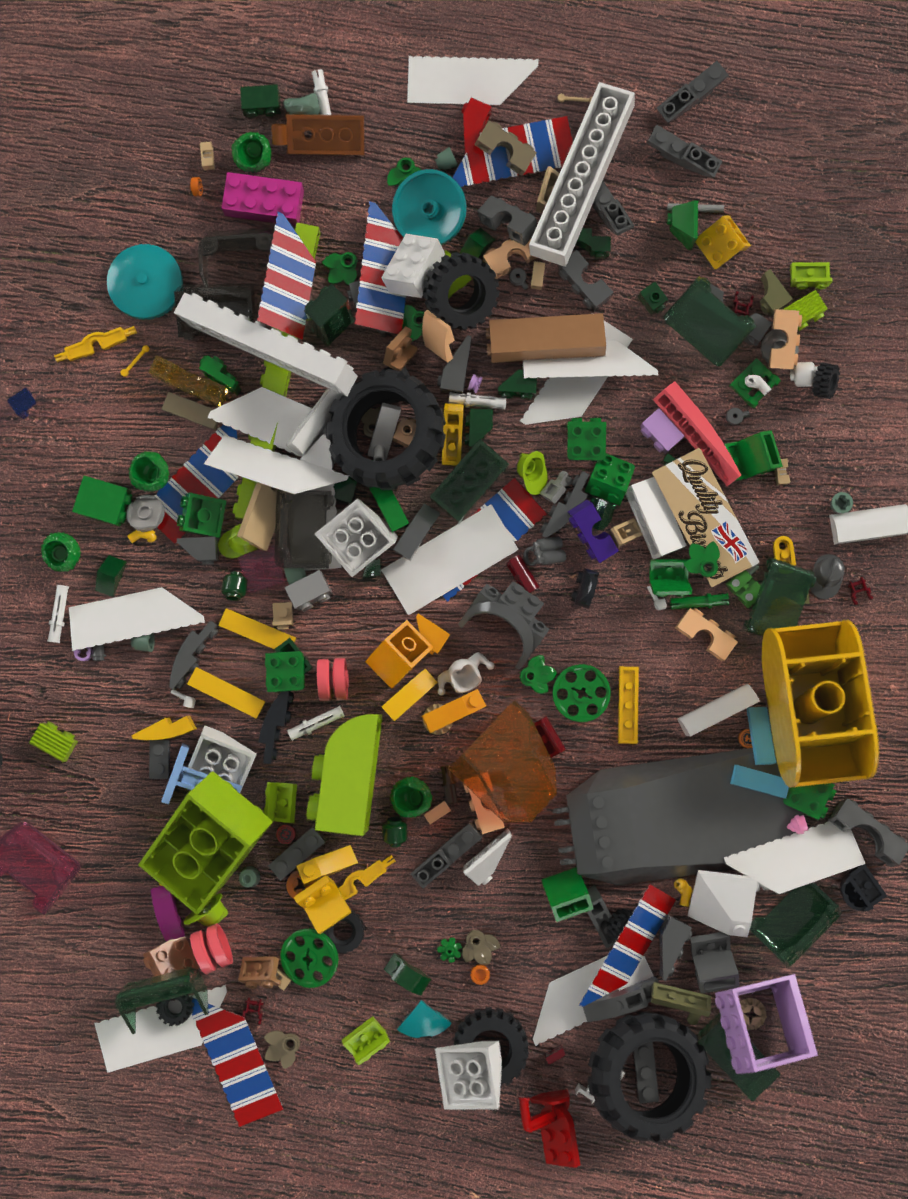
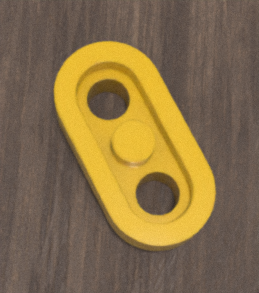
(786, 555)

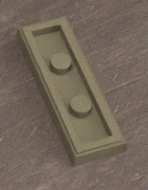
(189, 410)

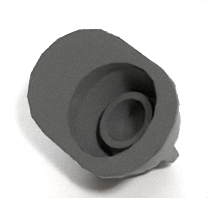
(829, 575)

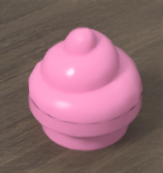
(798, 824)

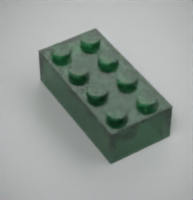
(328, 314)
(469, 481)
(714, 1042)

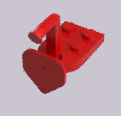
(555, 1125)

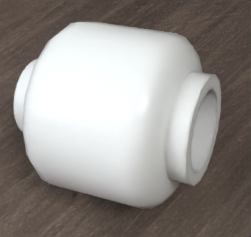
(803, 374)

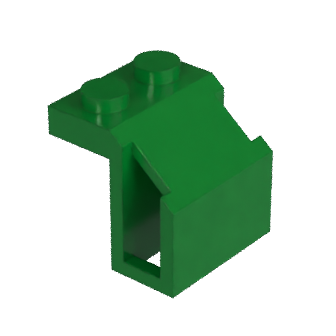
(755, 454)

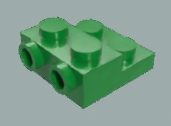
(216, 371)
(201, 515)

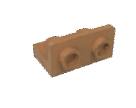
(400, 350)
(259, 972)

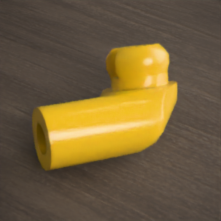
(136, 535)
(685, 891)

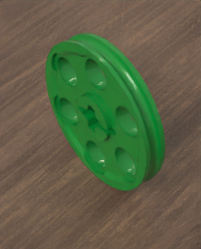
(590, 687)
(316, 953)

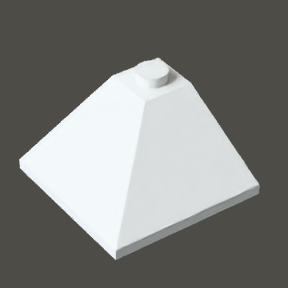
(356, 536)
(222, 755)
(485, 862)
(724, 902)
(470, 1075)

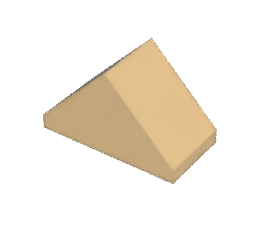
(625, 532)

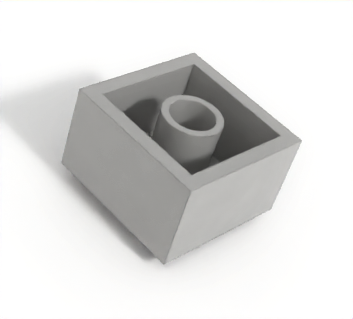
(309, 591)

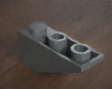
(671, 940)

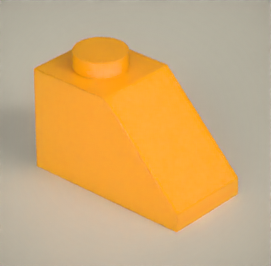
(432, 633)

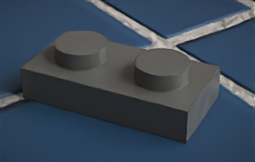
(159, 759)

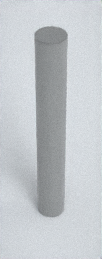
(702, 208)

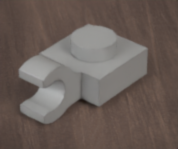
(556, 488)

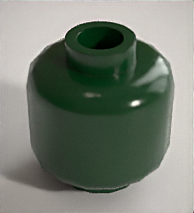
(234, 586)
(394, 831)

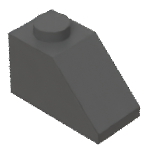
(201, 548)

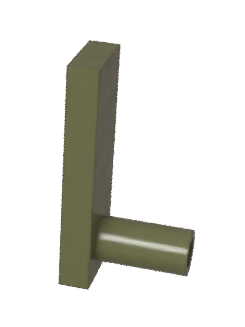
(682, 999)

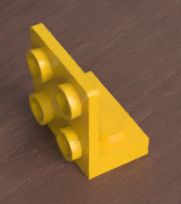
(722, 241)
(323, 904)

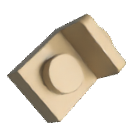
(282, 615)

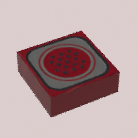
(555, 1054)

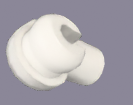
(756, 381)

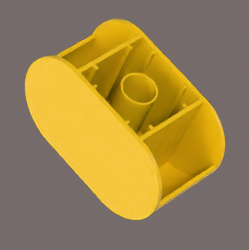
(819, 703)

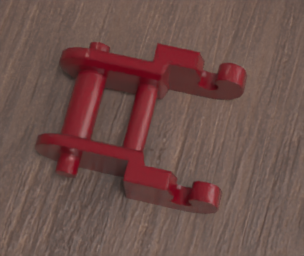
(749, 305)
(864, 588)
(259, 1003)

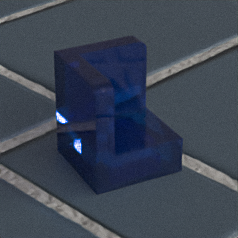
(22, 402)

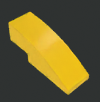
(409, 694)
(166, 729)

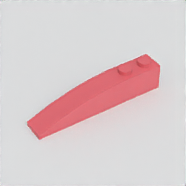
(697, 431)

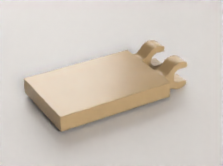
(260, 517)

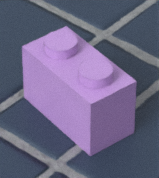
(661, 431)

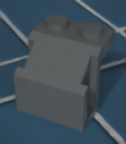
(714, 962)

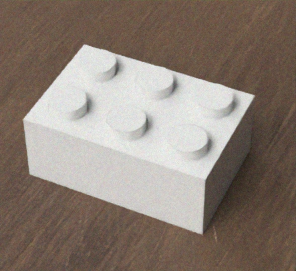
(411, 264)

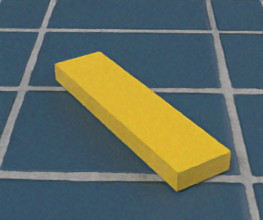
(253, 629)
(226, 692)
(628, 705)

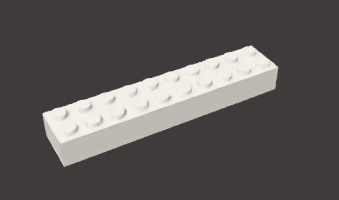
(582, 174)
(266, 343)

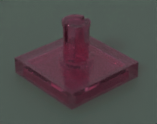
(261, 570)

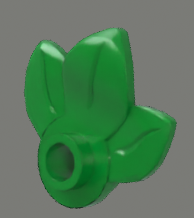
(398, 174)
(339, 270)
(409, 321)
(700, 557)
(540, 674)

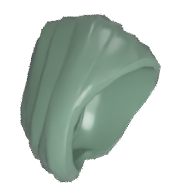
(303, 105)

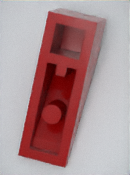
(474, 120)

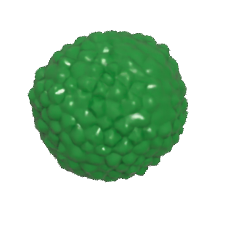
(251, 152)
(148, 471)
(60, 551)
(410, 797)

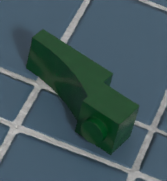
(596, 245)

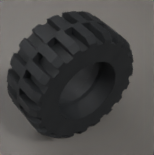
(479, 304)
(506, 1024)

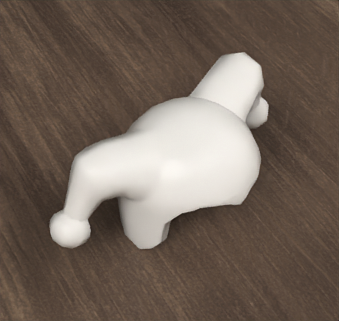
(464, 674)

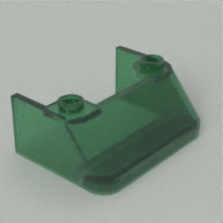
(160, 989)

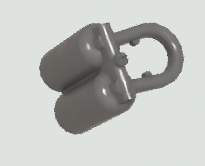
(547, 551)

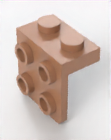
(170, 957)

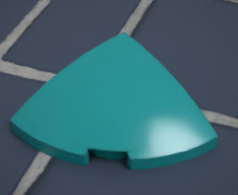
(423, 1022)

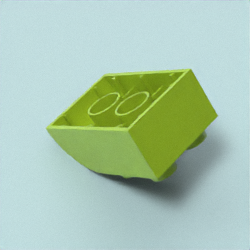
(347, 777)
(205, 842)

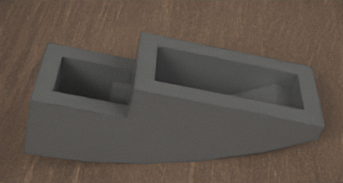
(416, 532)

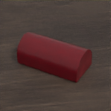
(522, 574)
(549, 737)

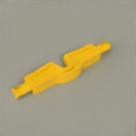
(85, 347)
(366, 877)

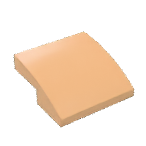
(437, 336)

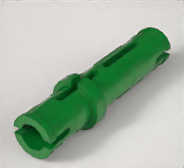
(699, 601)

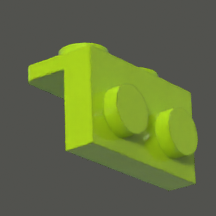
(810, 275)
(280, 801)
(366, 1040)

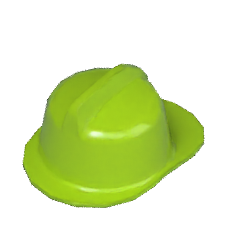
(533, 471)
(232, 546)
(211, 914)

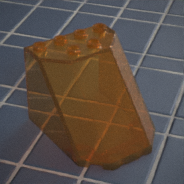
(509, 767)

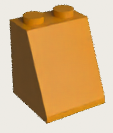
(399, 654)

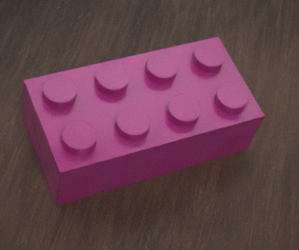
(261, 198)

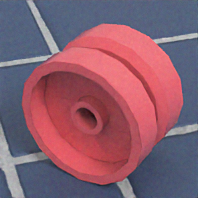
(329, 680)
(211, 948)

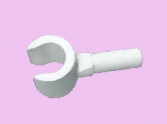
(659, 604)
(188, 701)

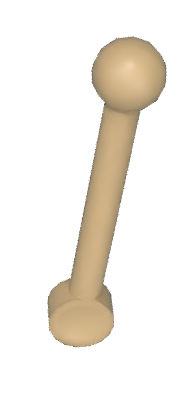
(561, 98)

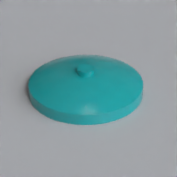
(429, 205)
(144, 281)

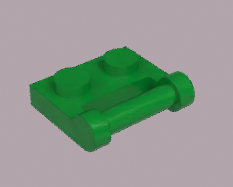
(742, 390)

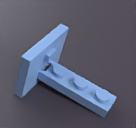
(190, 778)

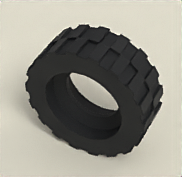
(356, 937)

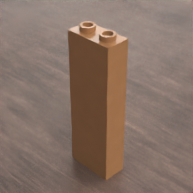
(546, 338)

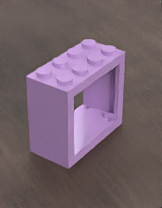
(792, 1018)

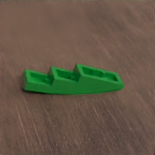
(390, 508)

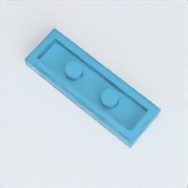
(761, 735)
(759, 781)

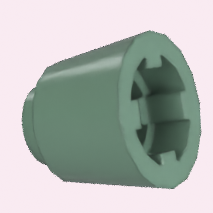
(446, 160)
(841, 502)
(294, 574)
(144, 642)
(249, 877)

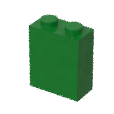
(102, 501)
(567, 894)

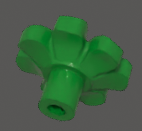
(449, 946)

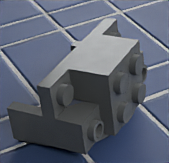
(517, 608)

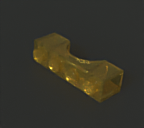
(185, 381)

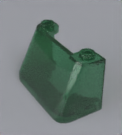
(708, 322)
(779, 597)
(796, 923)

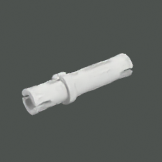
(321, 92)
(477, 400)
(56, 622)
(295, 733)

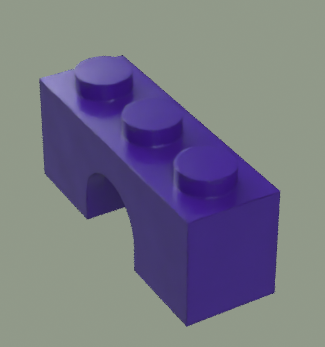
(583, 518)

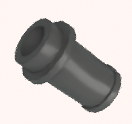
(98, 653)

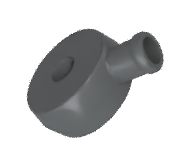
(518, 281)
(739, 416)

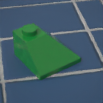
(684, 223)

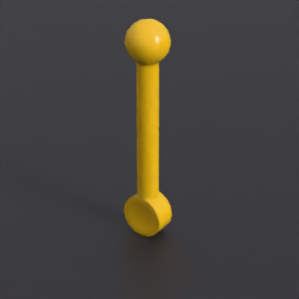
(125, 372)

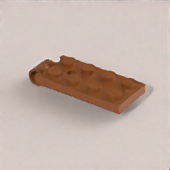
(329, 134)

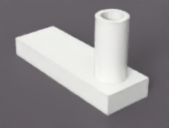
(384, 432)

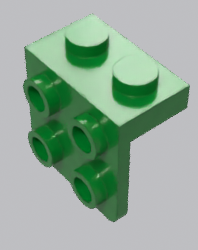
(586, 439)
(610, 479)
(669, 577)
(285, 671)
(811, 799)

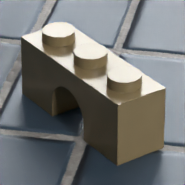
(495, 136)

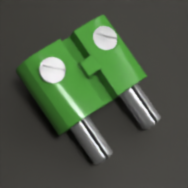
(745, 586)

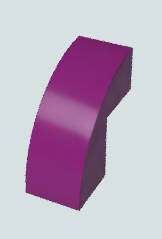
(166, 913)

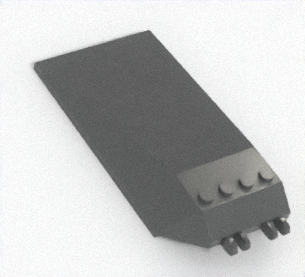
(669, 818)

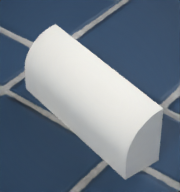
(313, 423)
(655, 518)
(869, 524)
(718, 710)

